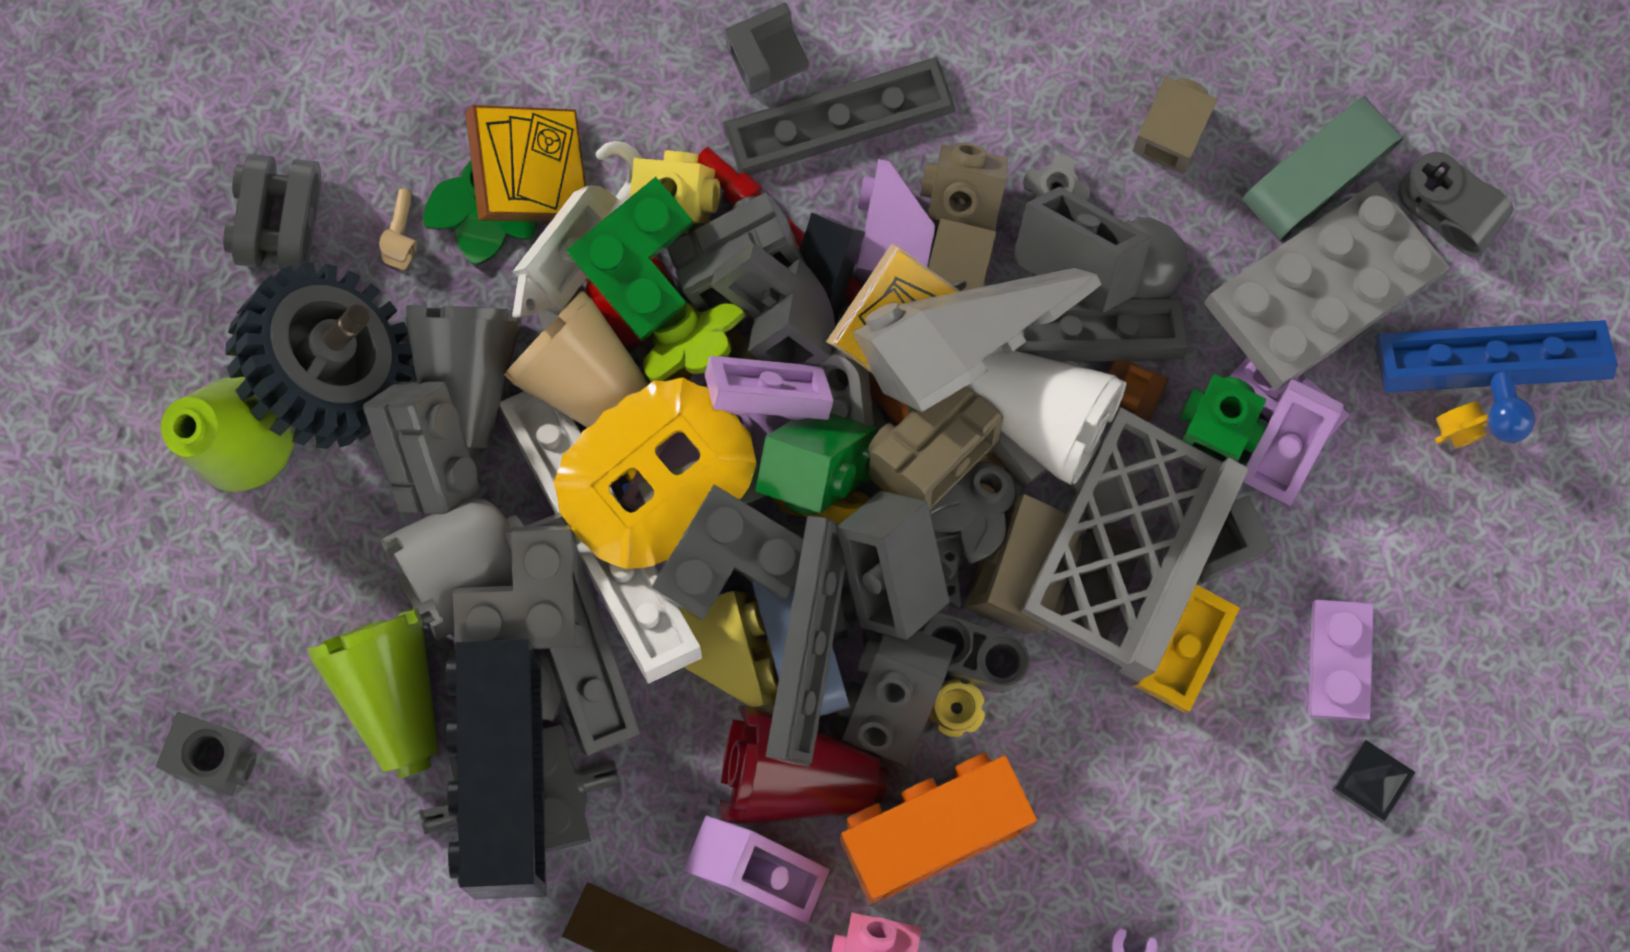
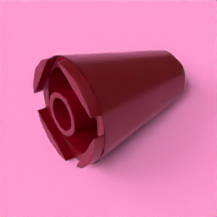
(765, 789)

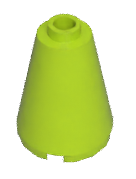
(223, 439)
(384, 689)

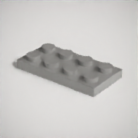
(1326, 285)

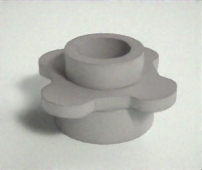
(1060, 172)

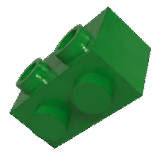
(815, 462)

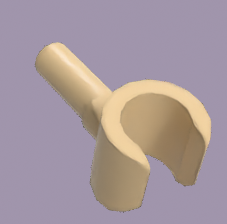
(394, 246)

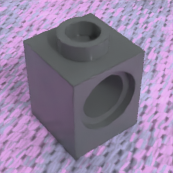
(183, 747)

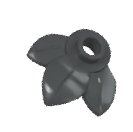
(975, 512)

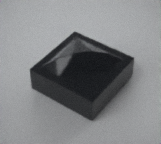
(1373, 781)

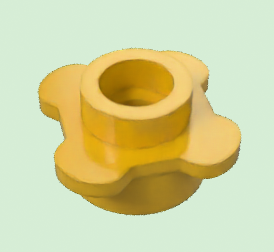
(1462, 425)

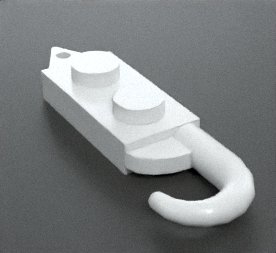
(546, 272)

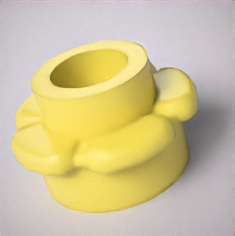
(971, 701)

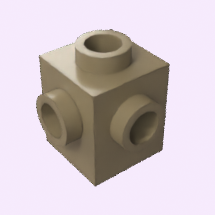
(965, 185)

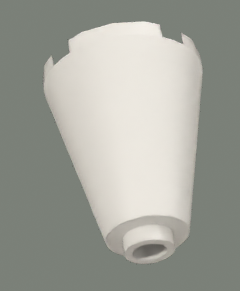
(1050, 408)

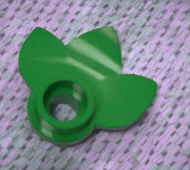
(455, 207)

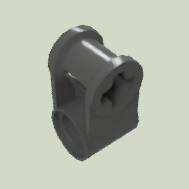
(1460, 207)

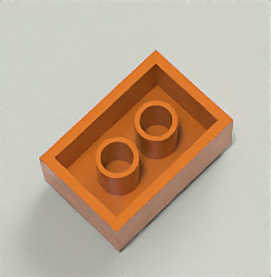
(936, 827)

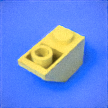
(735, 650)

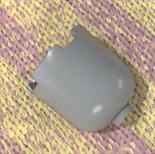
(451, 552)

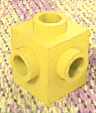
(685, 180)

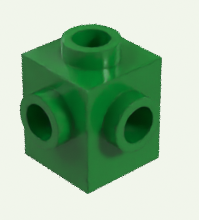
(1224, 418)

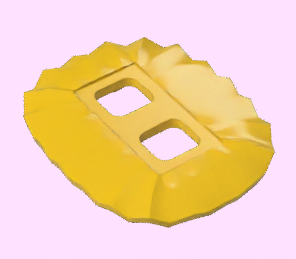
(628, 440)

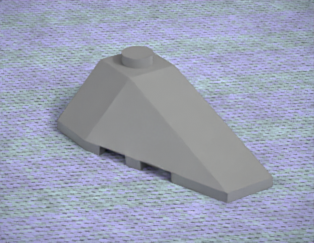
(940, 342)

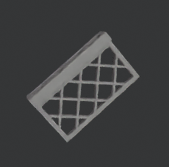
(1179, 567)

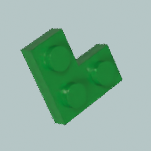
(620, 252)

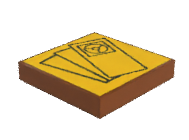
(523, 161)

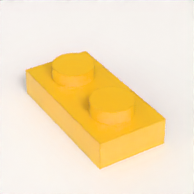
(1191, 650)

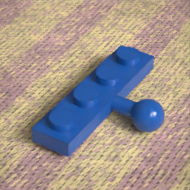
(1500, 360)

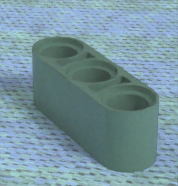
(1321, 167)

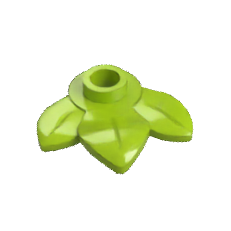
(690, 340)

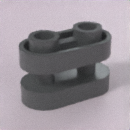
(255, 188)

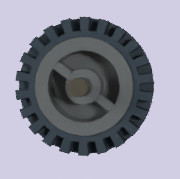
(316, 353)

